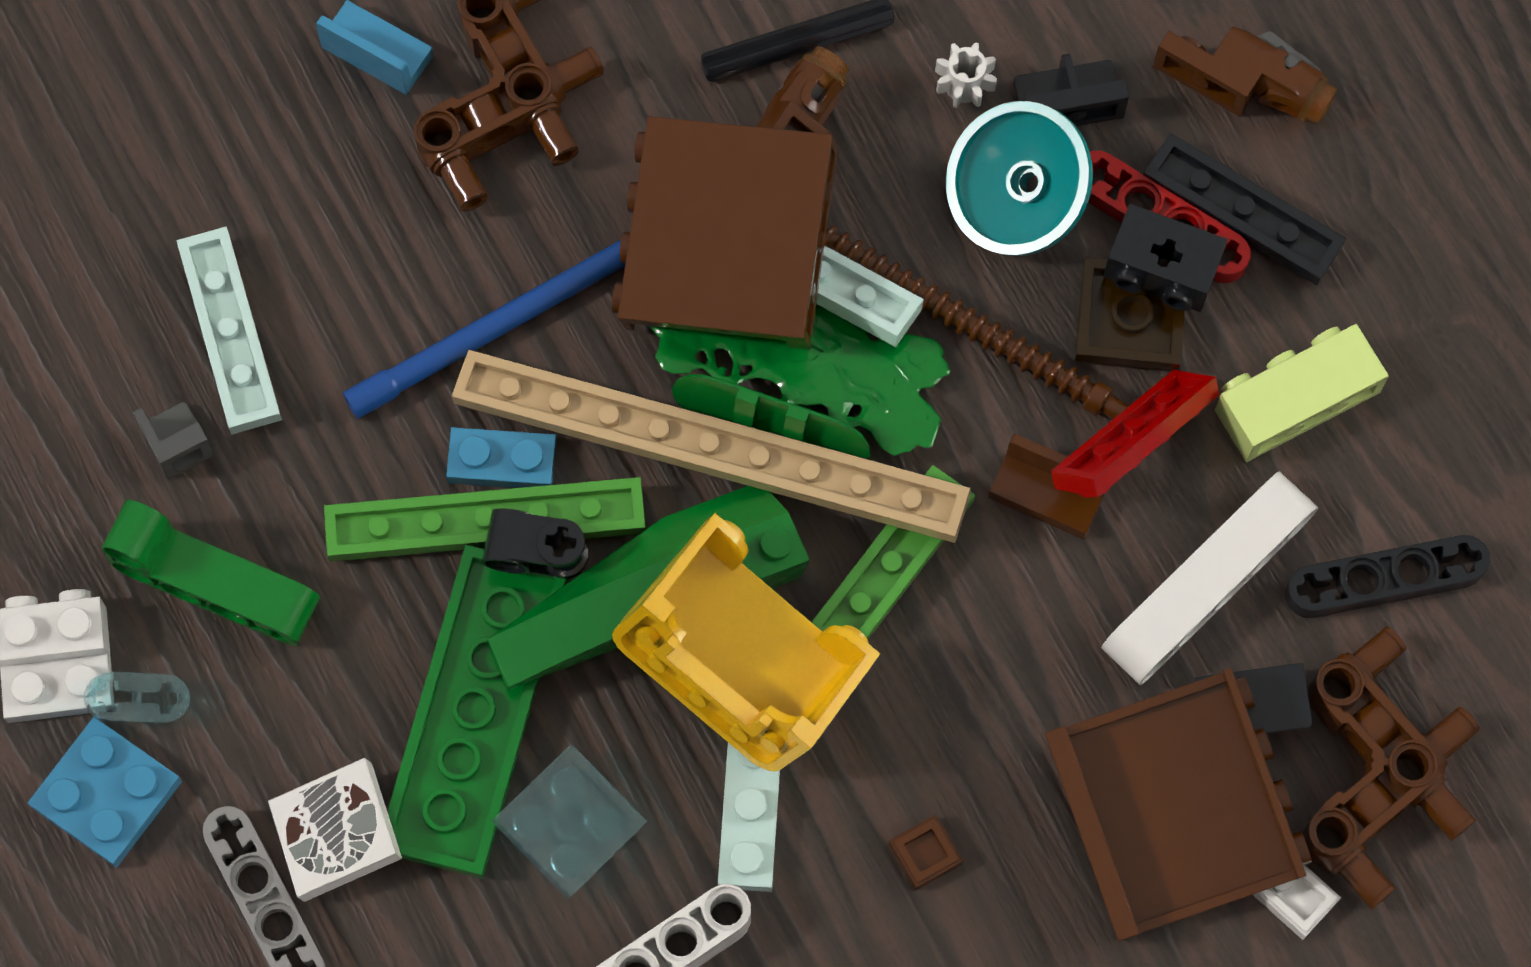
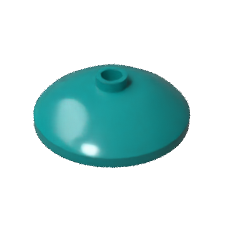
(992, 171)

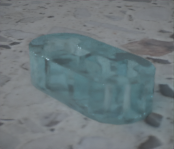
(136, 710)

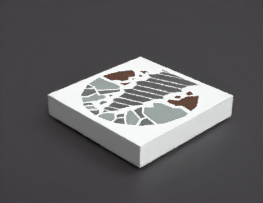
(334, 829)

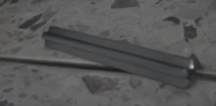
(796, 39)

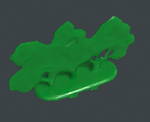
(836, 372)

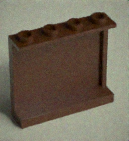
(726, 229)
(1178, 804)

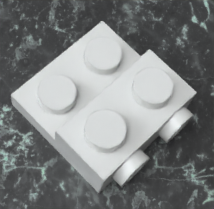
(52, 655)

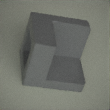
(175, 438)

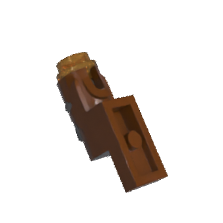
(1245, 68)
(807, 93)

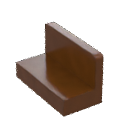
(1028, 487)

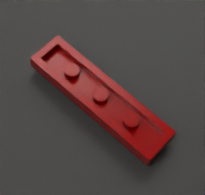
(1135, 433)

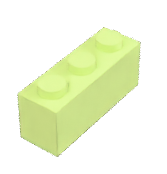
(1300, 391)

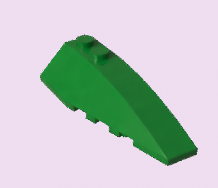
(583, 614)

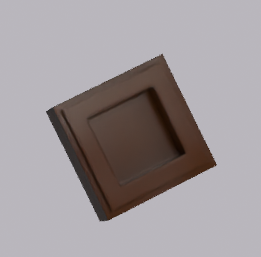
(925, 852)

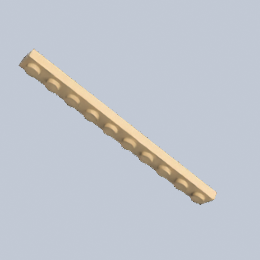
(712, 446)

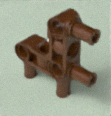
(495, 111)
(1381, 738)

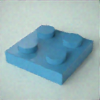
(105, 792)

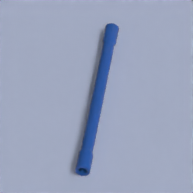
(389, 383)

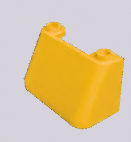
(741, 650)

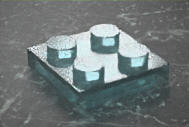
(569, 821)

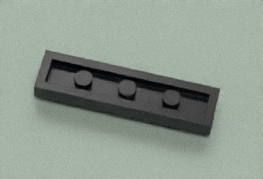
(1246, 208)

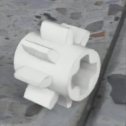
(961, 86)

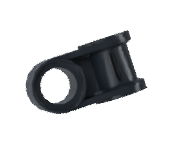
(527, 542)

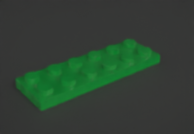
(465, 725)

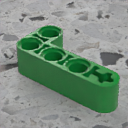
(156, 554)

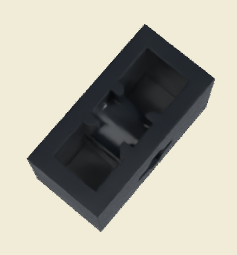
(1151, 236)

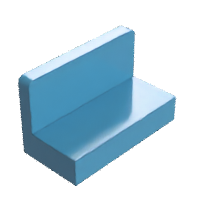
(375, 46)

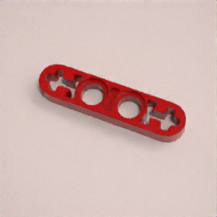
(1165, 204)

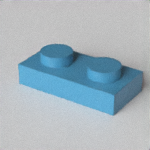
(500, 458)

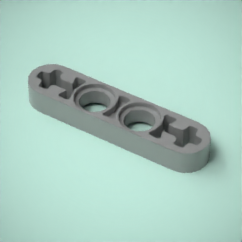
(269, 900)

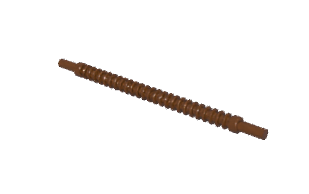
(1096, 397)

